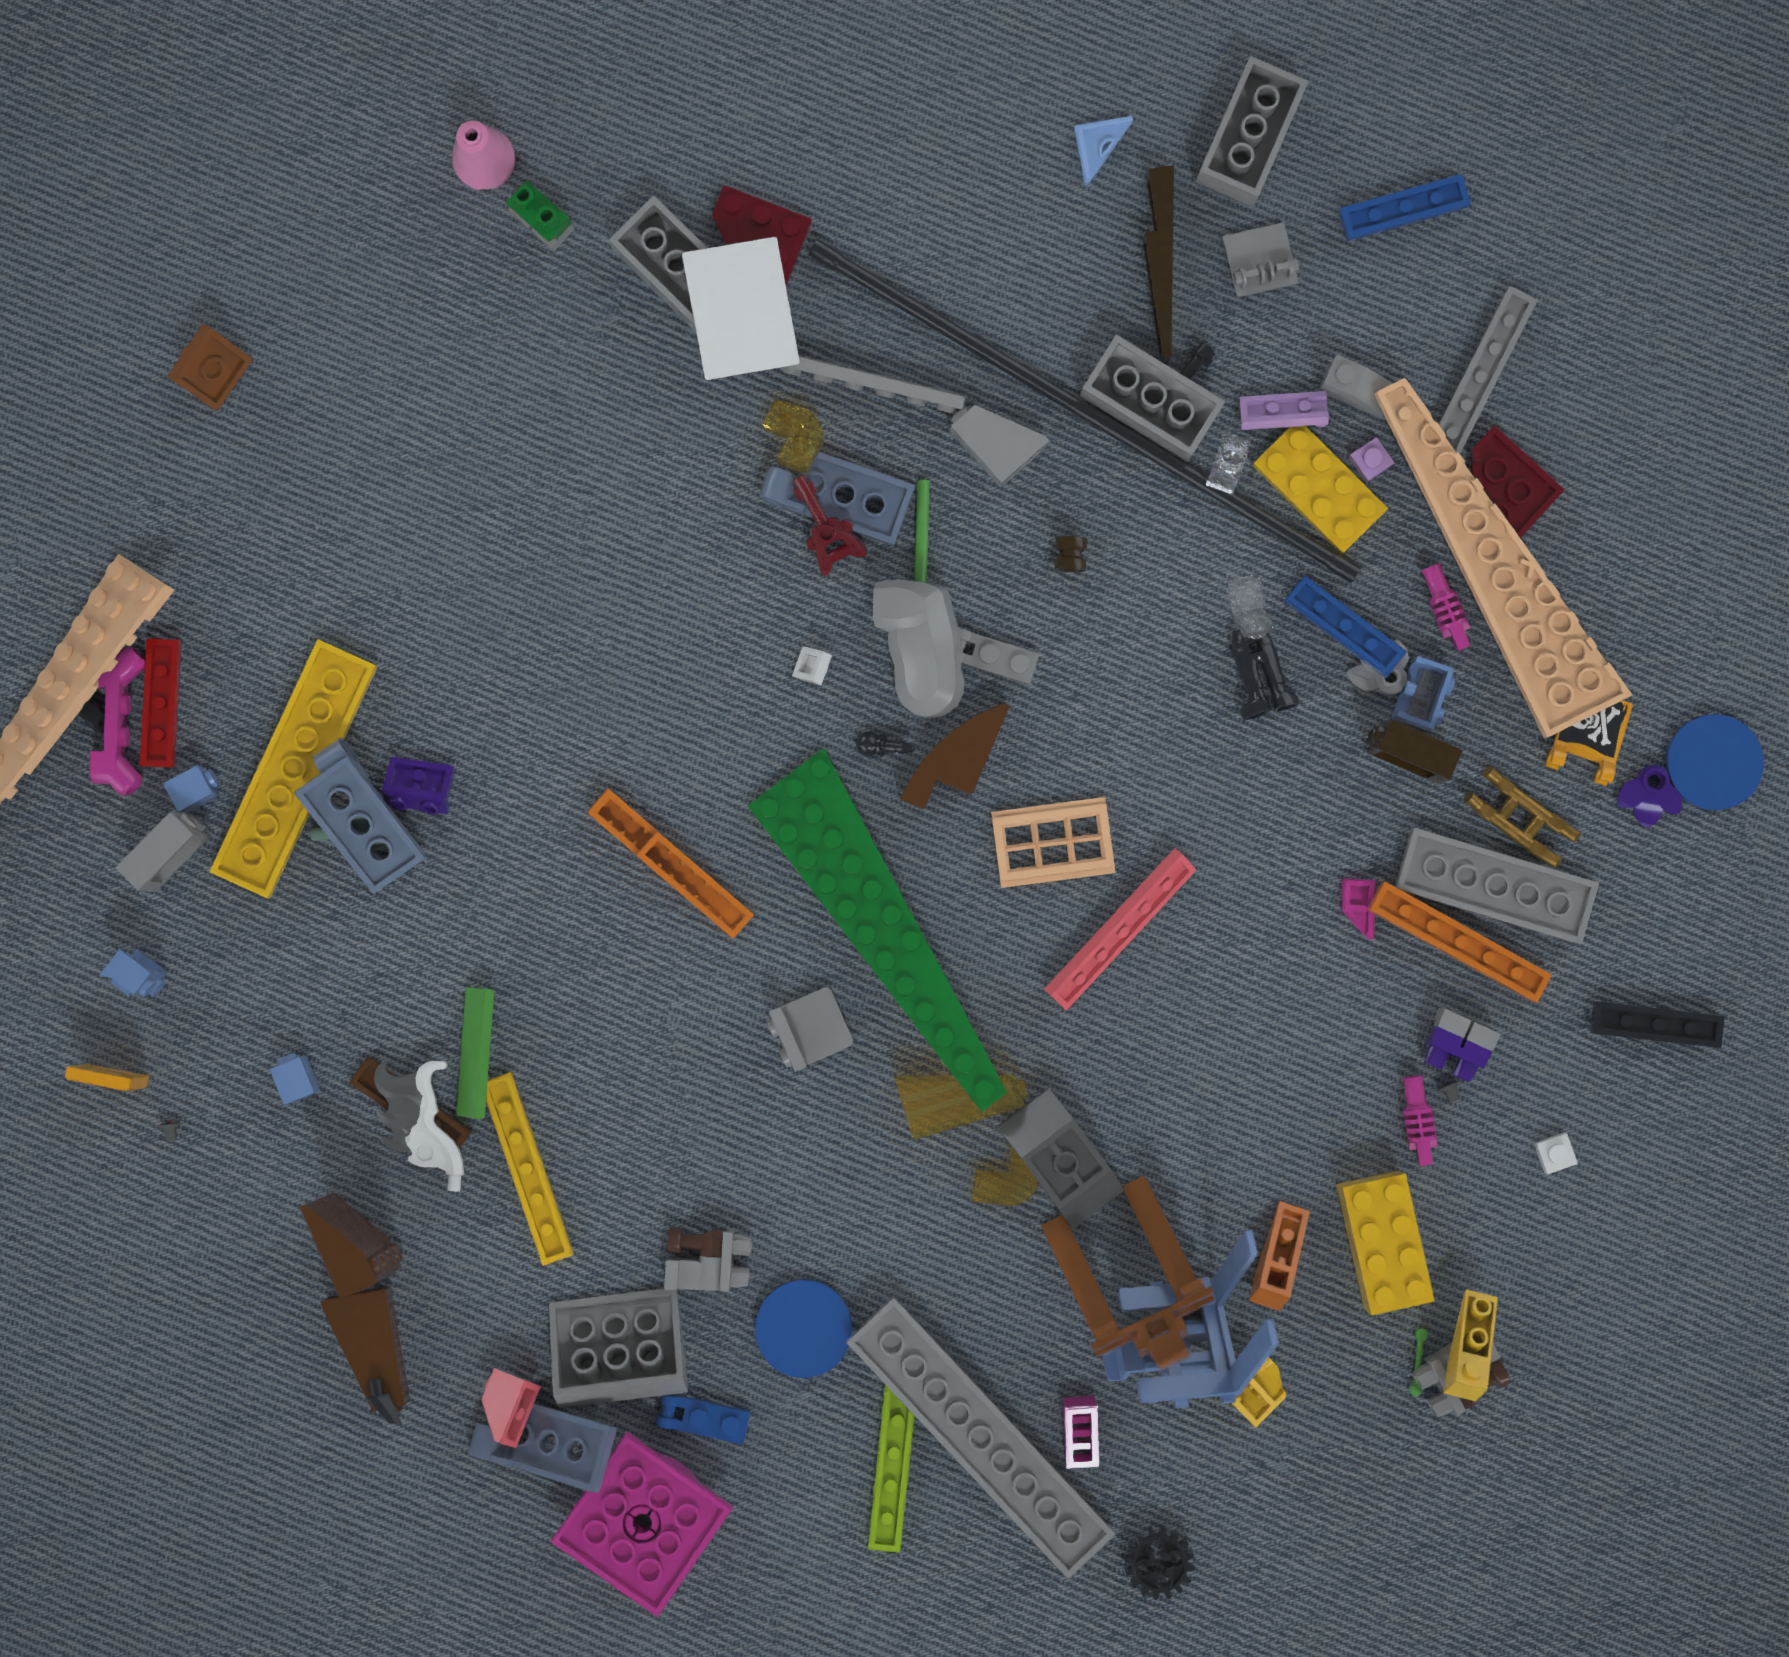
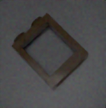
(1413, 751)

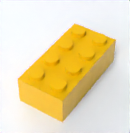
(1385, 1242)

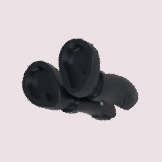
(1246, 664)

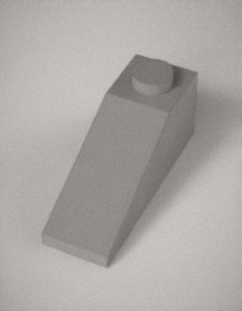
(1354, 385)

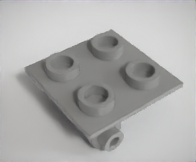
(1260, 260)

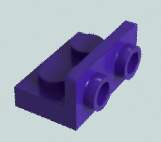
(418, 785)

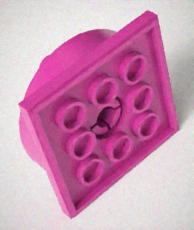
(638, 1559)

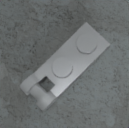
(998, 657)

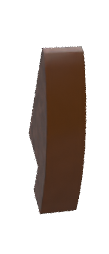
(956, 758)

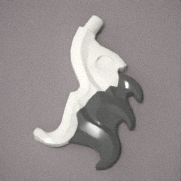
(412, 1121)

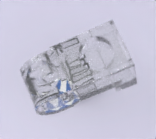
(1228, 463)

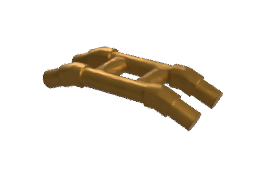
(1524, 837)

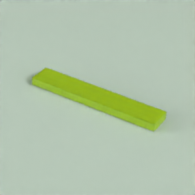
(891, 1475)

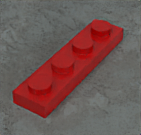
(160, 703)

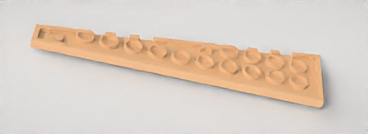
(1535, 630)
(90, 648)

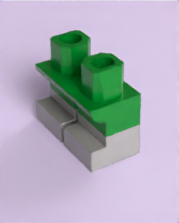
(540, 215)

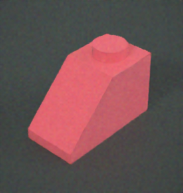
(508, 1405)

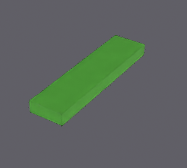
(475, 1053)

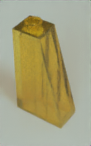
(940, 1102)

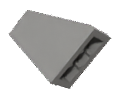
(996, 442)

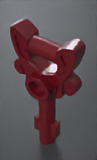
(827, 530)

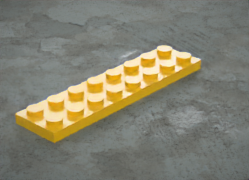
(270, 811)

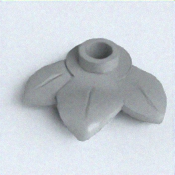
(1368, 679)

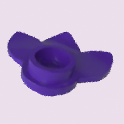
(1650, 801)

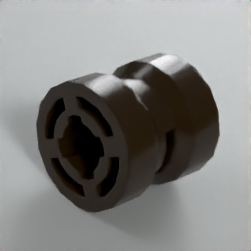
(1070, 556)

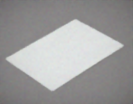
(740, 308)

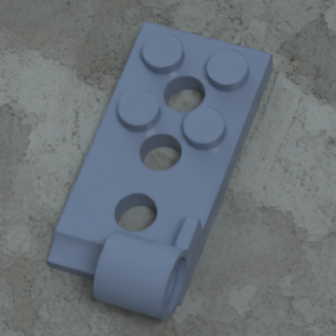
(342, 772)

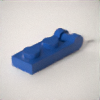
(704, 1418)

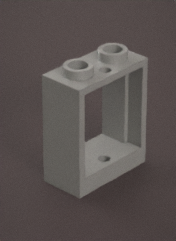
(163, 851)

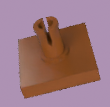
(209, 367)

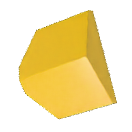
(1261, 1394)

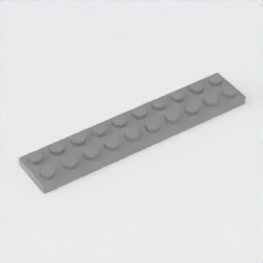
(980, 1437)

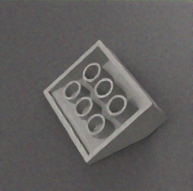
(617, 1348)

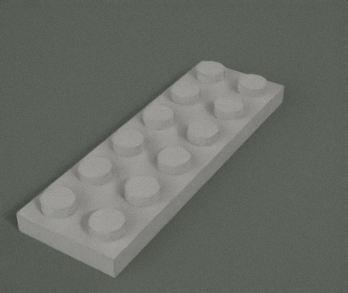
(1496, 886)

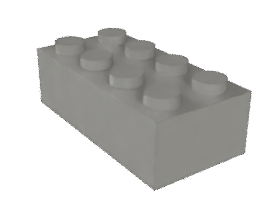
(1251, 131)
(654, 248)

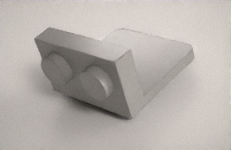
(809, 1029)

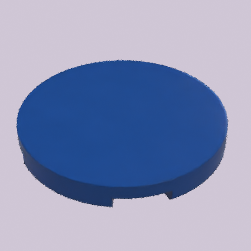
(1714, 762)
(803, 1328)

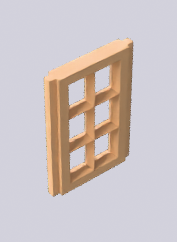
(1055, 871)

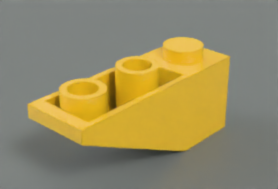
(1472, 1347)

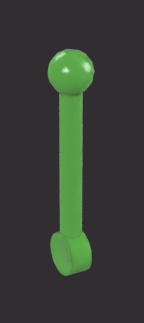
(1421, 1335)

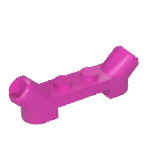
(110, 764)

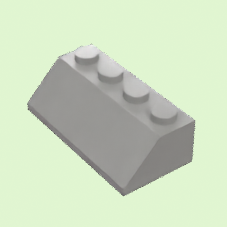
(1151, 398)

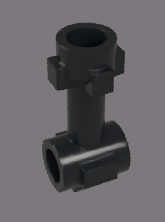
(1201, 355)

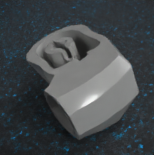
(921, 644)

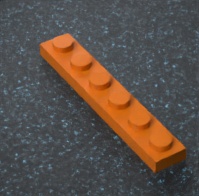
(1459, 942)

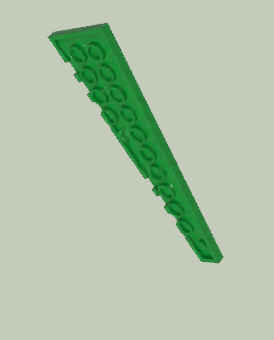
(838, 860)

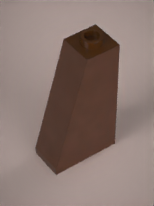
(370, 1340)

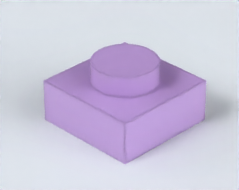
(1371, 459)

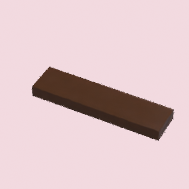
(364, 1081)

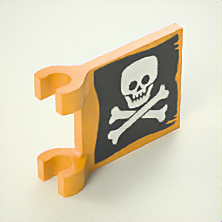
(1594, 739)

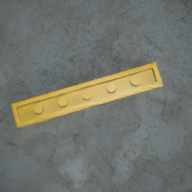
(527, 1169)

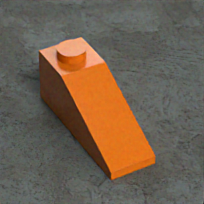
(1279, 1257)

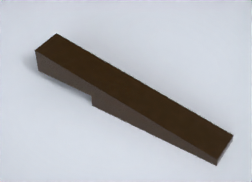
(1159, 254)

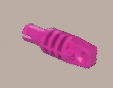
(1446, 607)
(1419, 1120)

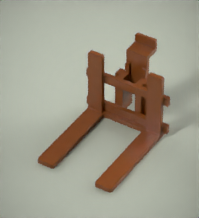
(1189, 1291)

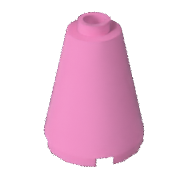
(482, 156)

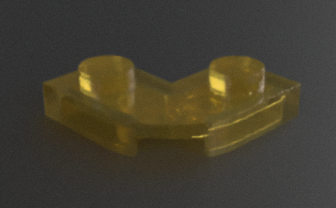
(802, 433)
(1005, 1187)

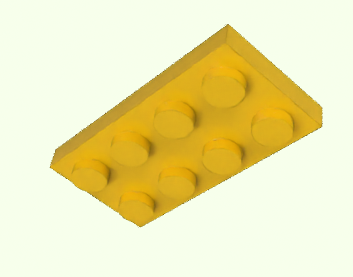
(1320, 487)

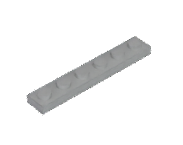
(1486, 366)
(884, 385)

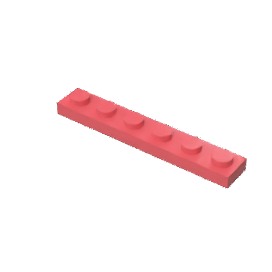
(1120, 929)

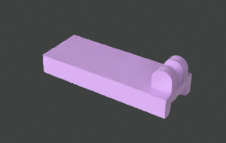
(1284, 410)

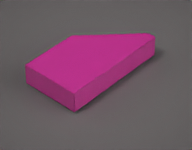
(1354, 903)

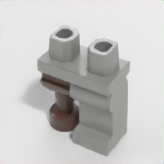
(715, 1264)
(1435, 1372)

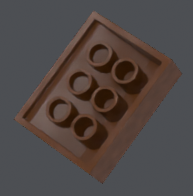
(349, 1245)

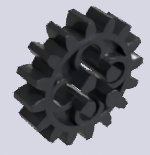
(1168, 1547)

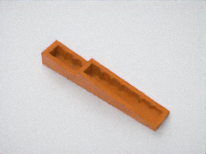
(670, 863)

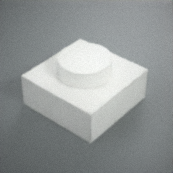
(812, 665)
(1555, 1153)

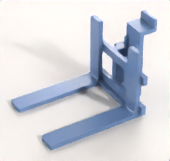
(1202, 1372)

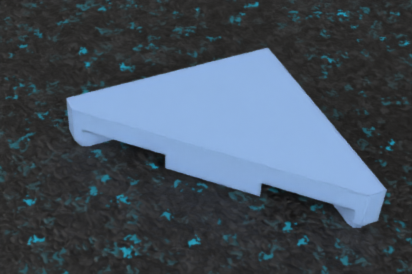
(1097, 141)

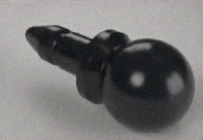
(870, 744)

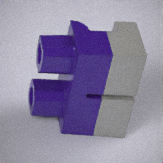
(1461, 1039)

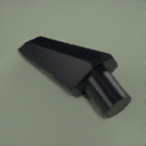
(382, 1401)

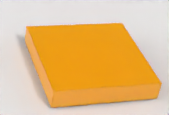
(106, 1077)

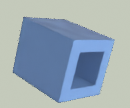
(192, 788)
(294, 1078)

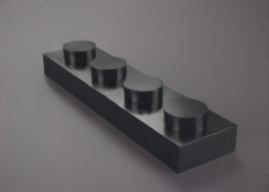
(1657, 1024)

